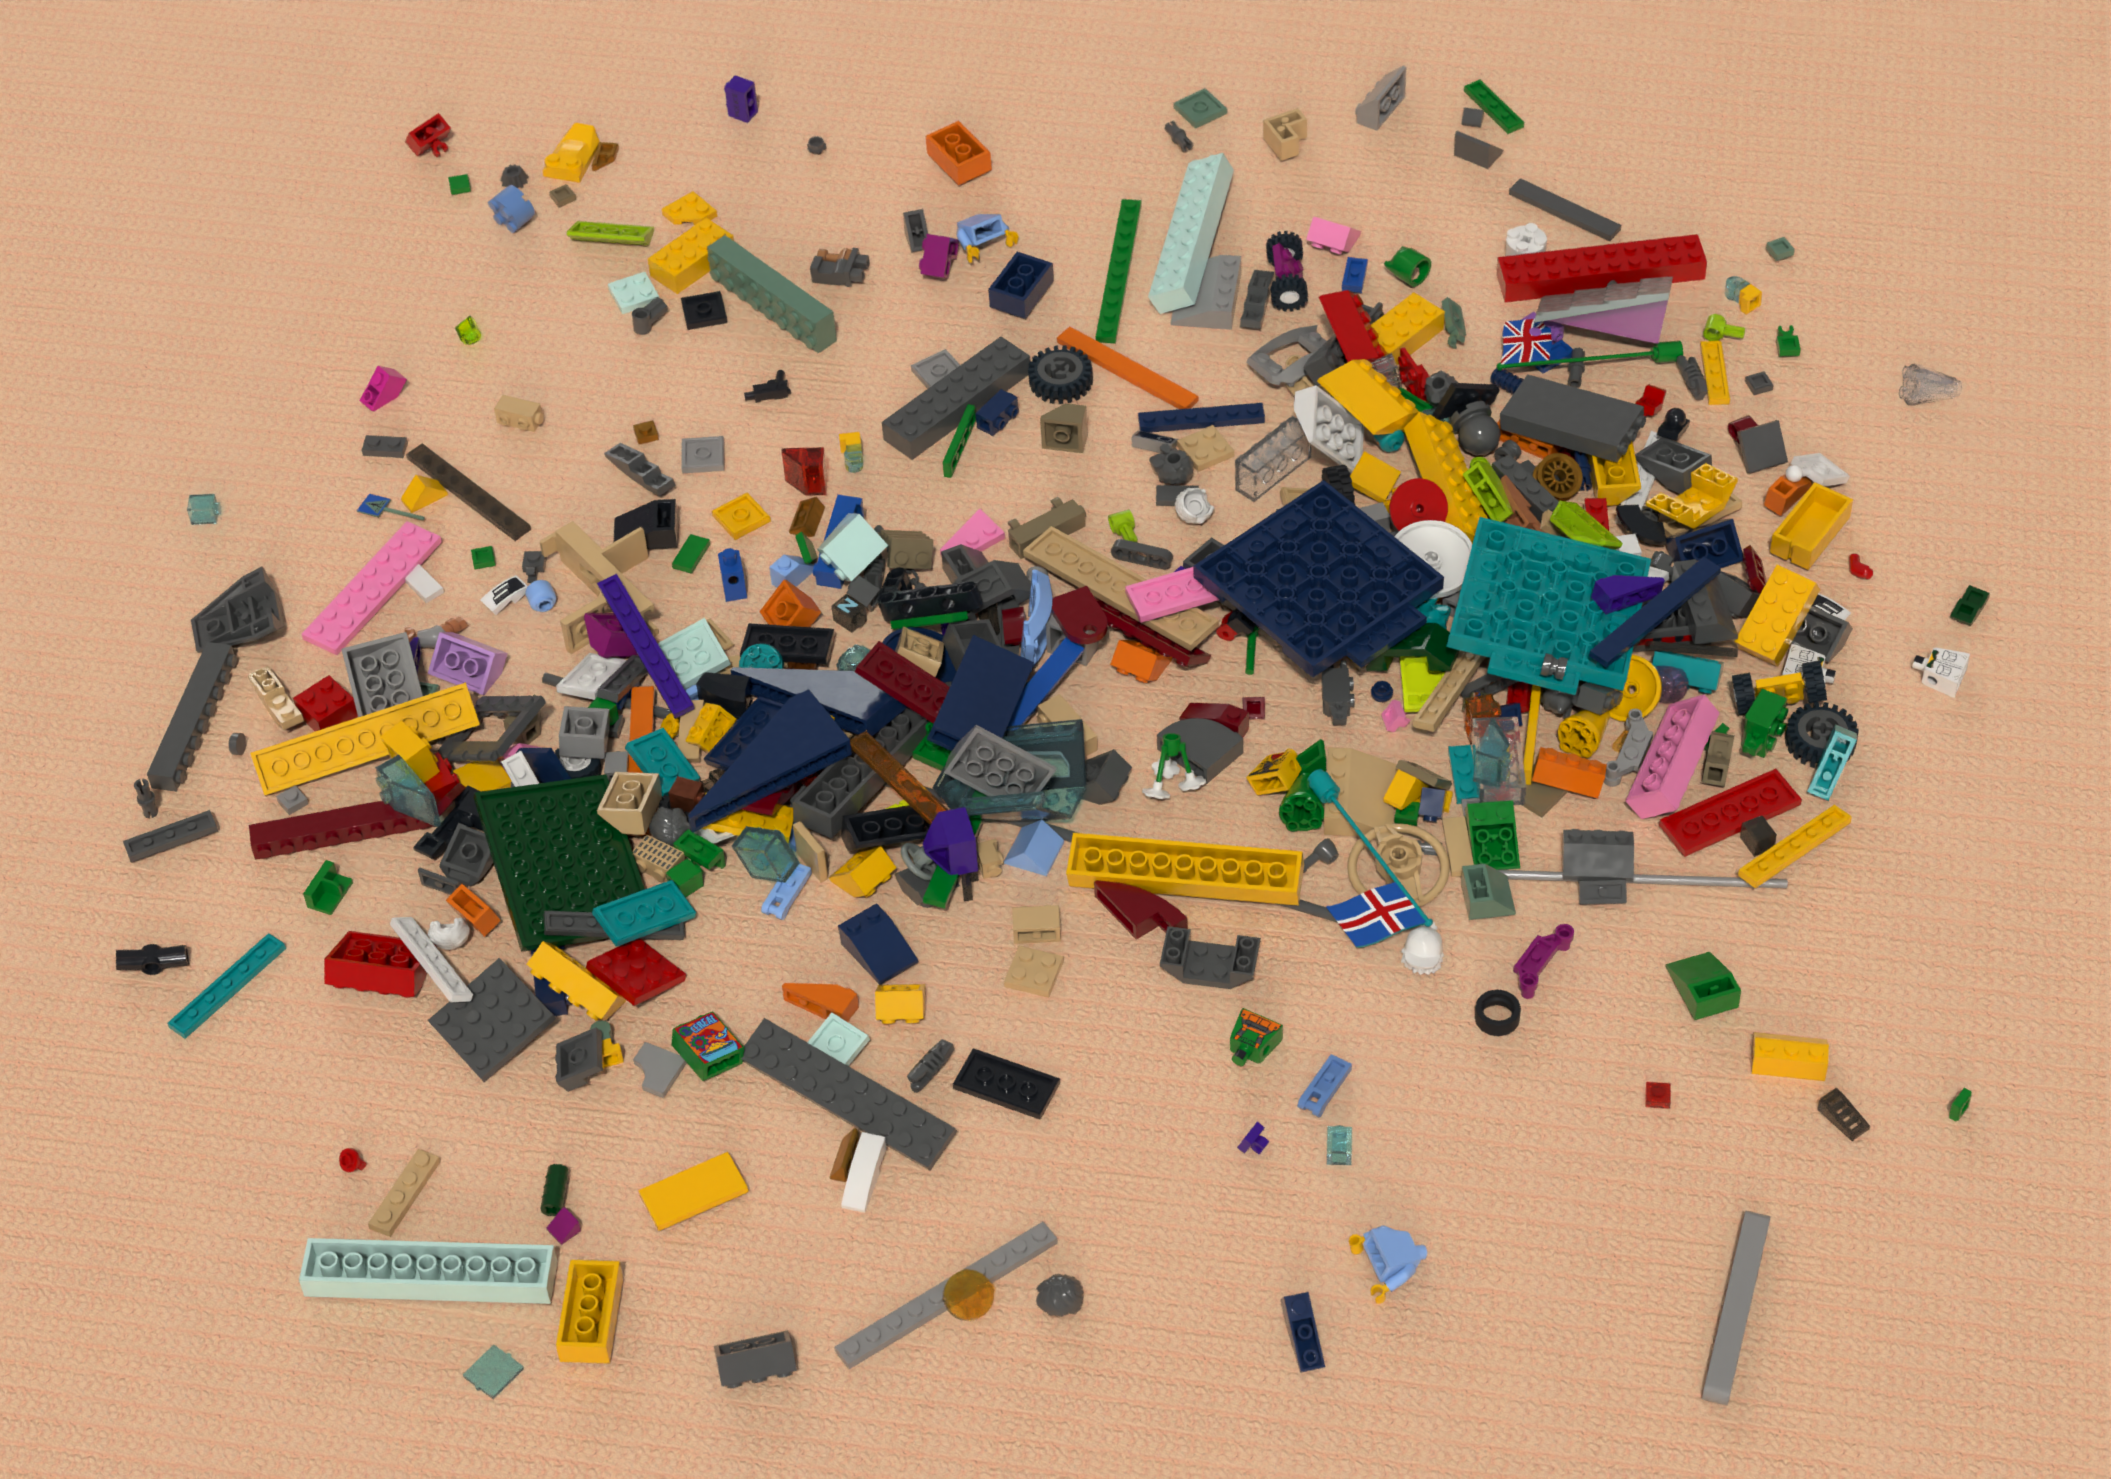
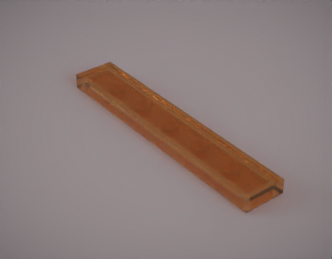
(897, 776)

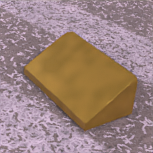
(807, 517)
(845, 1156)

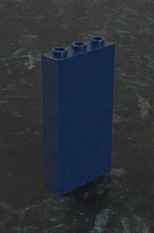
(981, 693)

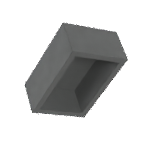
(960, 633)

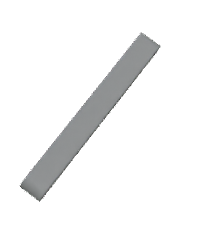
(1736, 1308)

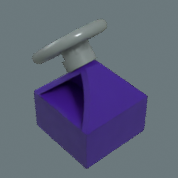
(947, 843)

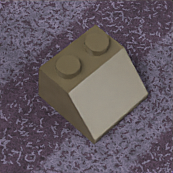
(1065, 428)

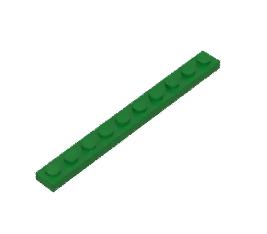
(1118, 271)

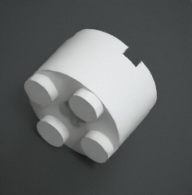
(1525, 240)

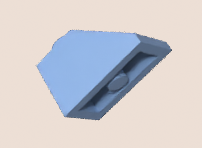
(791, 569)

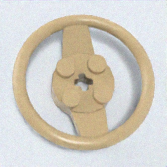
(1408, 867)

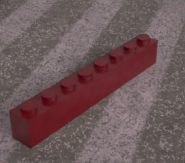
(329, 829)

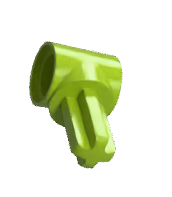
(1717, 328)
(1123, 525)

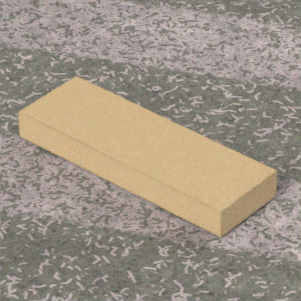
(690, 751)
(1457, 844)

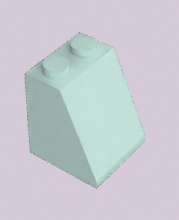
(851, 547)

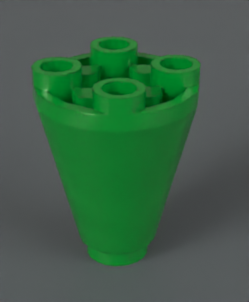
(1301, 807)

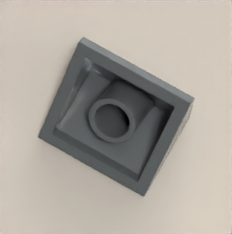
(1475, 150)

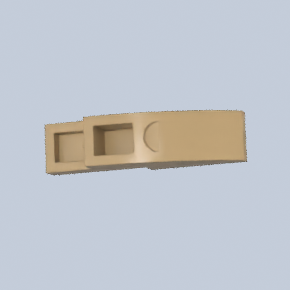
(275, 698)

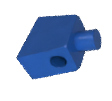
(730, 566)

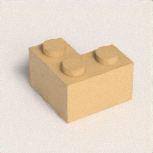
(1284, 132)

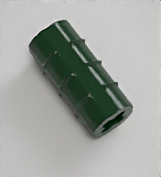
(554, 1189)

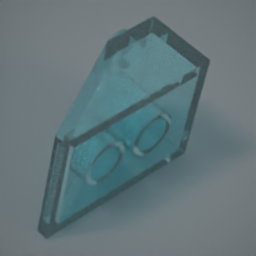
(406, 791)

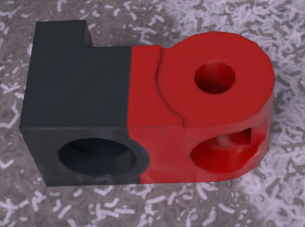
(1233, 624)

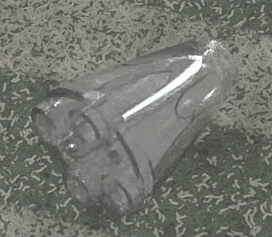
(1927, 385)

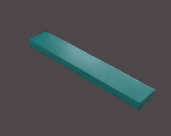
(226, 986)

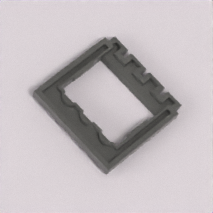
(526, 706)

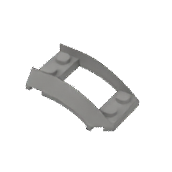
(1274, 372)

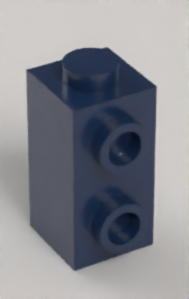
(997, 412)

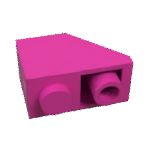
(382, 388)

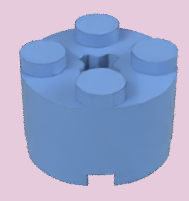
(511, 208)

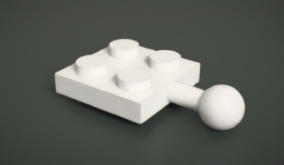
(1816, 468)

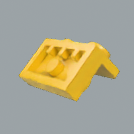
(710, 726)

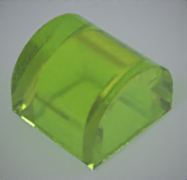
(468, 331)

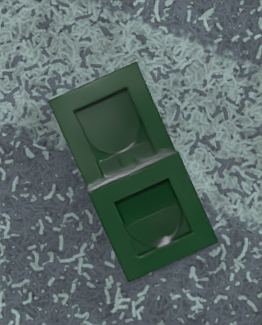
(1970, 605)

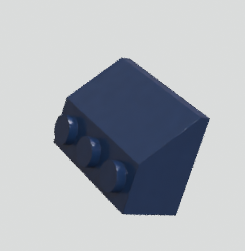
(1714, 541)

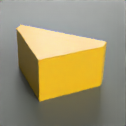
(422, 492)
(1403, 790)

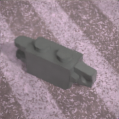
(1336, 693)

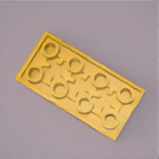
(693, 1191)

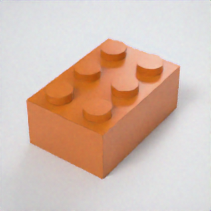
(958, 152)

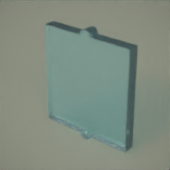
(493, 1371)

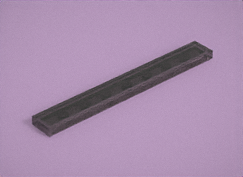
(468, 492)

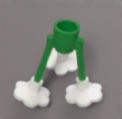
(1168, 768)

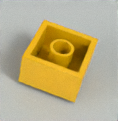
(414, 751)

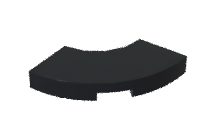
(1639, 524)

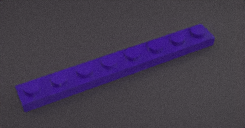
(645, 646)

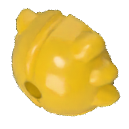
(671, 725)

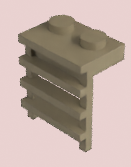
(908, 549)

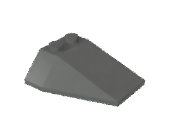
(241, 613)

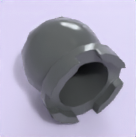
(1477, 430)

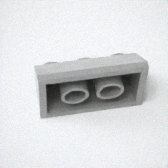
(1382, 99)

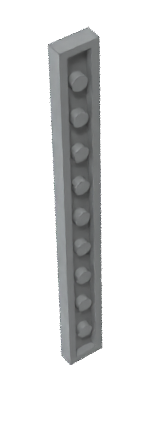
(931, 1303)

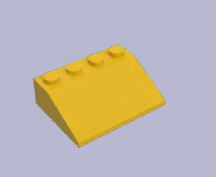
(1369, 397)

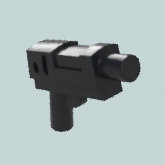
(773, 389)

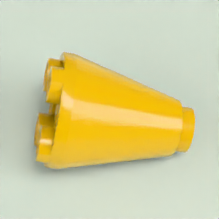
(1582, 732)

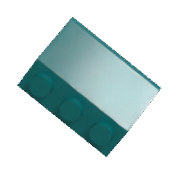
(1699, 671)

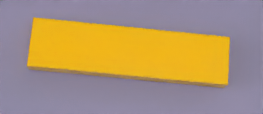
(1715, 372)

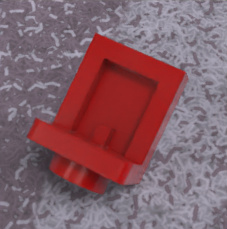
(1652, 400)

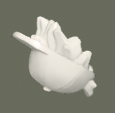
(1423, 950)

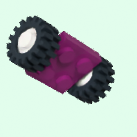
(1290, 288)

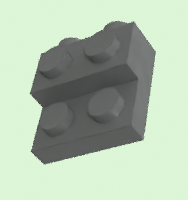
(578, 1059)

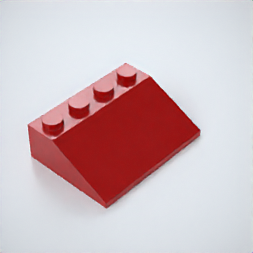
(374, 964)

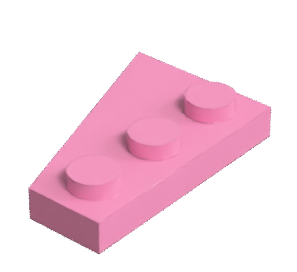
(976, 533)

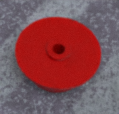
(1417, 501)

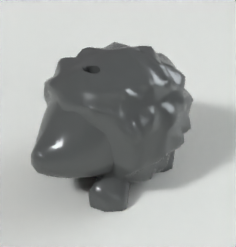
(1437, 386)
(1172, 465)
(1559, 701)

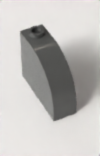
(1208, 745)

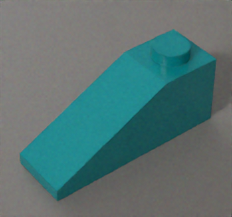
(1832, 762)

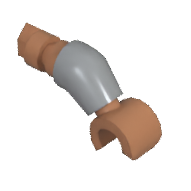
(429, 636)

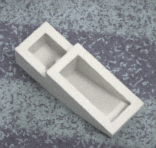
(864, 1172)

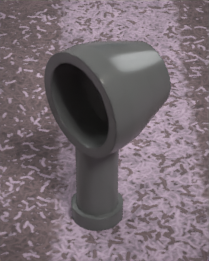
(1324, 851)

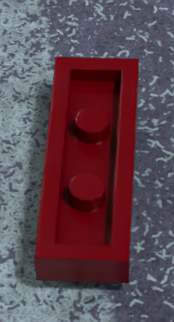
(1754, 569)

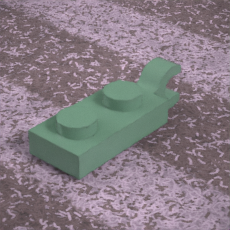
(1454, 322)

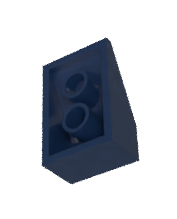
(876, 944)

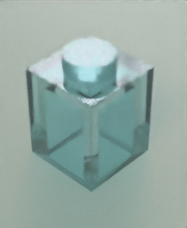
(203, 509)
(1339, 1145)

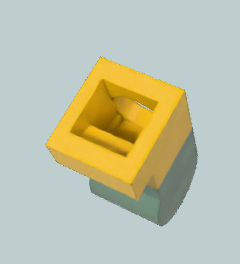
(610, 1052)

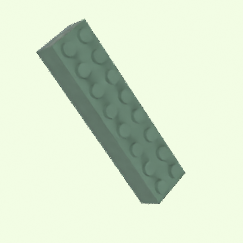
(771, 294)

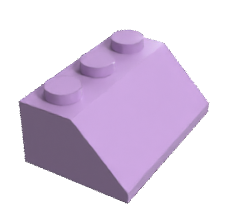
(466, 660)

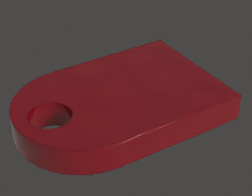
(1078, 613)

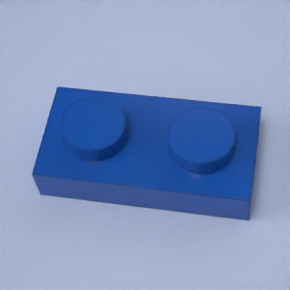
(1354, 274)

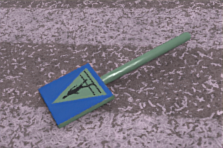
(375, 505)

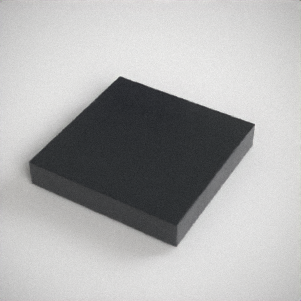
(703, 310)

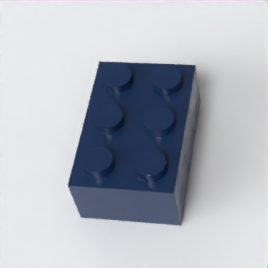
(1021, 285)

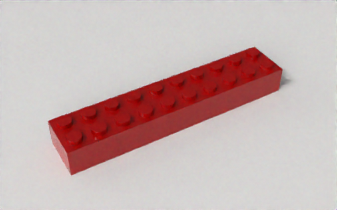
(1593, 267)

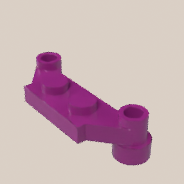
(1539, 955)

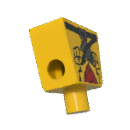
(1275, 773)

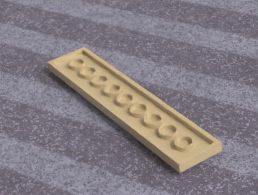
(1108, 581)

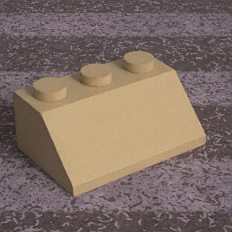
(631, 801)

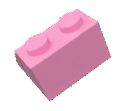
(1333, 235)

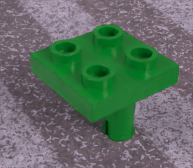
(930, 752)

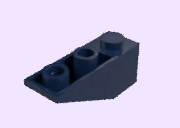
(1302, 1331)

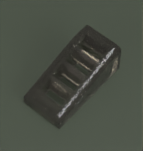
(1835, 1101)

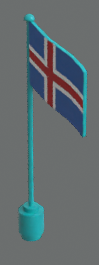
(1380, 910)

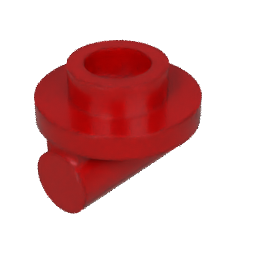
(350, 1160)

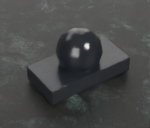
(1674, 424)

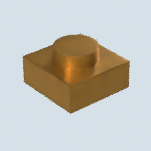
(645, 432)

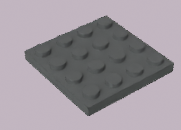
(495, 1021)

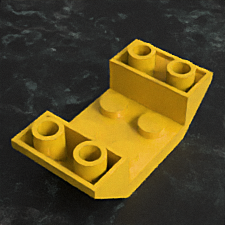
(1705, 498)

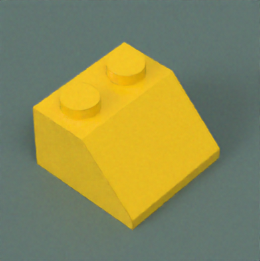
(864, 872)
(900, 1002)

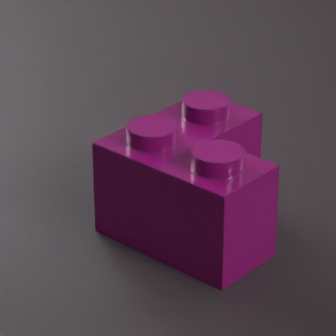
(938, 255)

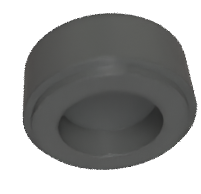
(237, 743)

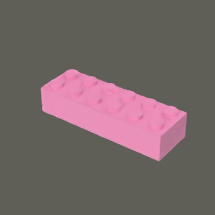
(1672, 757)

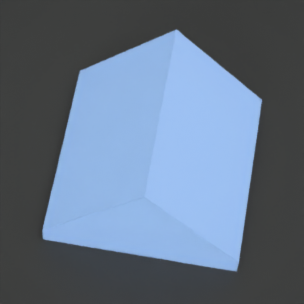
(1035, 848)

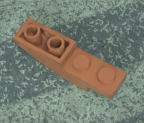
(1520, 506)

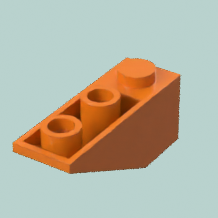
(1785, 494)

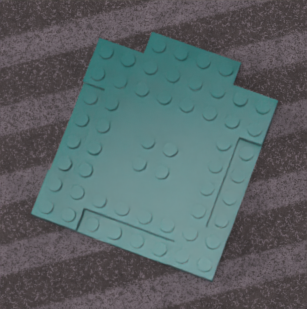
(1532, 598)

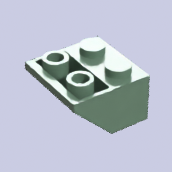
(1486, 892)

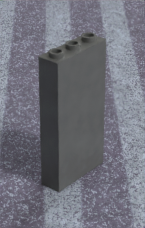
(1572, 418)

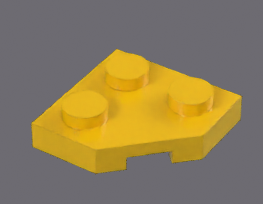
(689, 209)

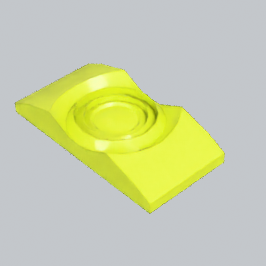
(1417, 681)

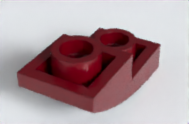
(1013, 625)

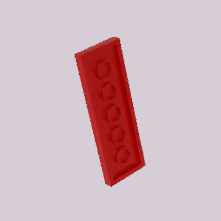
(1725, 812)

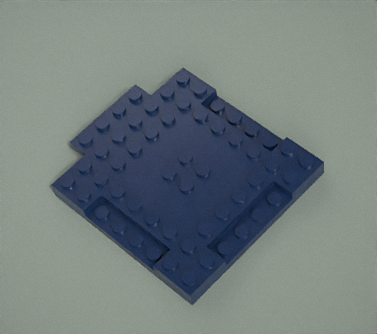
(1323, 581)

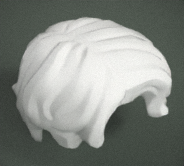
(1193, 506)
(449, 935)

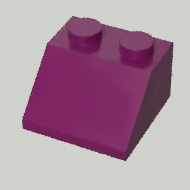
(607, 635)

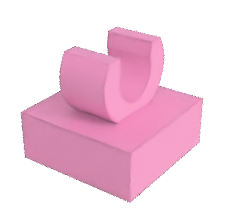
(1394, 716)

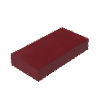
(449, 798)

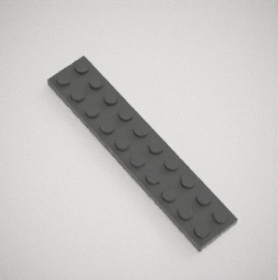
(847, 1094)

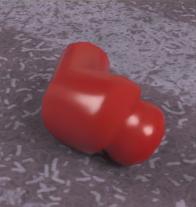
(1859, 569)

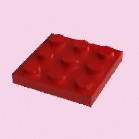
(636, 971)

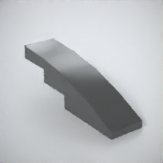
(1257, 299)
(639, 469)

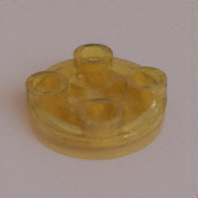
(968, 1295)

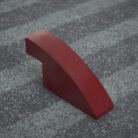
(1137, 908)

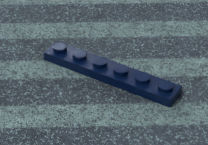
(1201, 417)

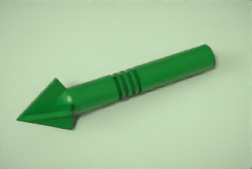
(1251, 647)

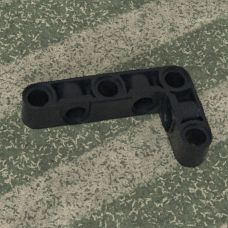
(901, 602)

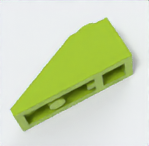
(1489, 491)

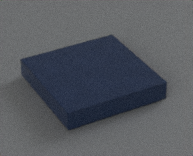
(545, 764)

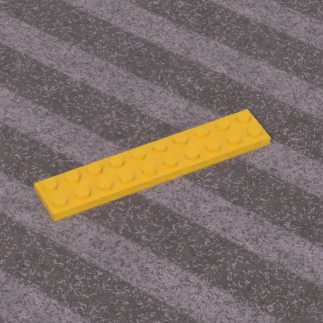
(360, 740)

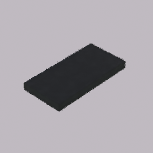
(792, 642)
(1006, 1083)

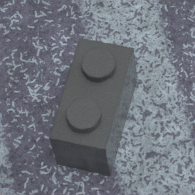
(1598, 698)

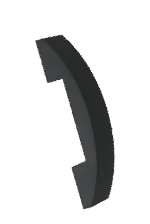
(437, 842)

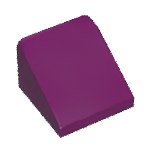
(563, 1226)

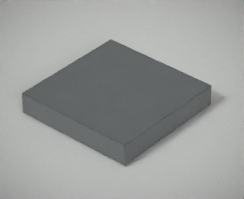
(1762, 446)

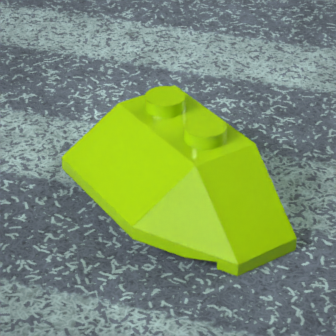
(1581, 526)

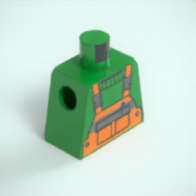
(1254, 1037)

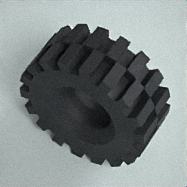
(1340, 480)

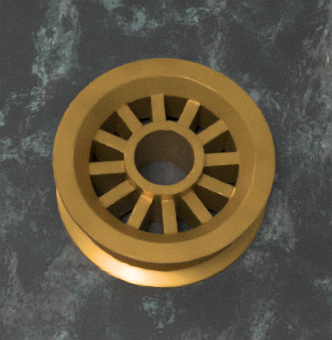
(1551, 466)

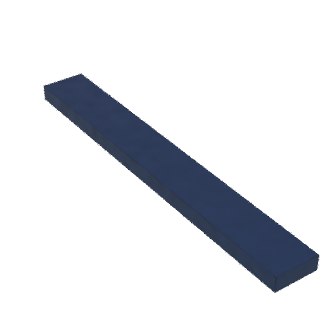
(1654, 612)

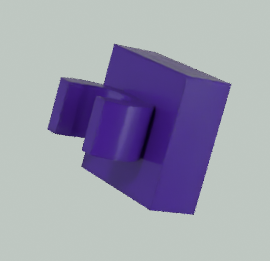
(1254, 1140)

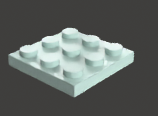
(694, 653)

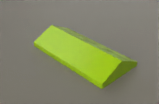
(611, 233)

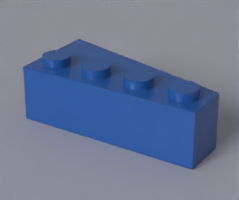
(843, 505)

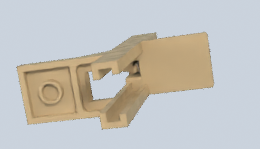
(593, 565)

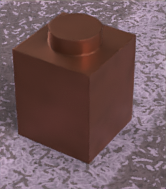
(686, 793)

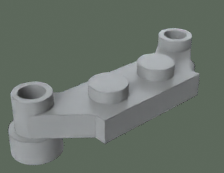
(1632, 751)

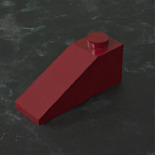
(1225, 714)

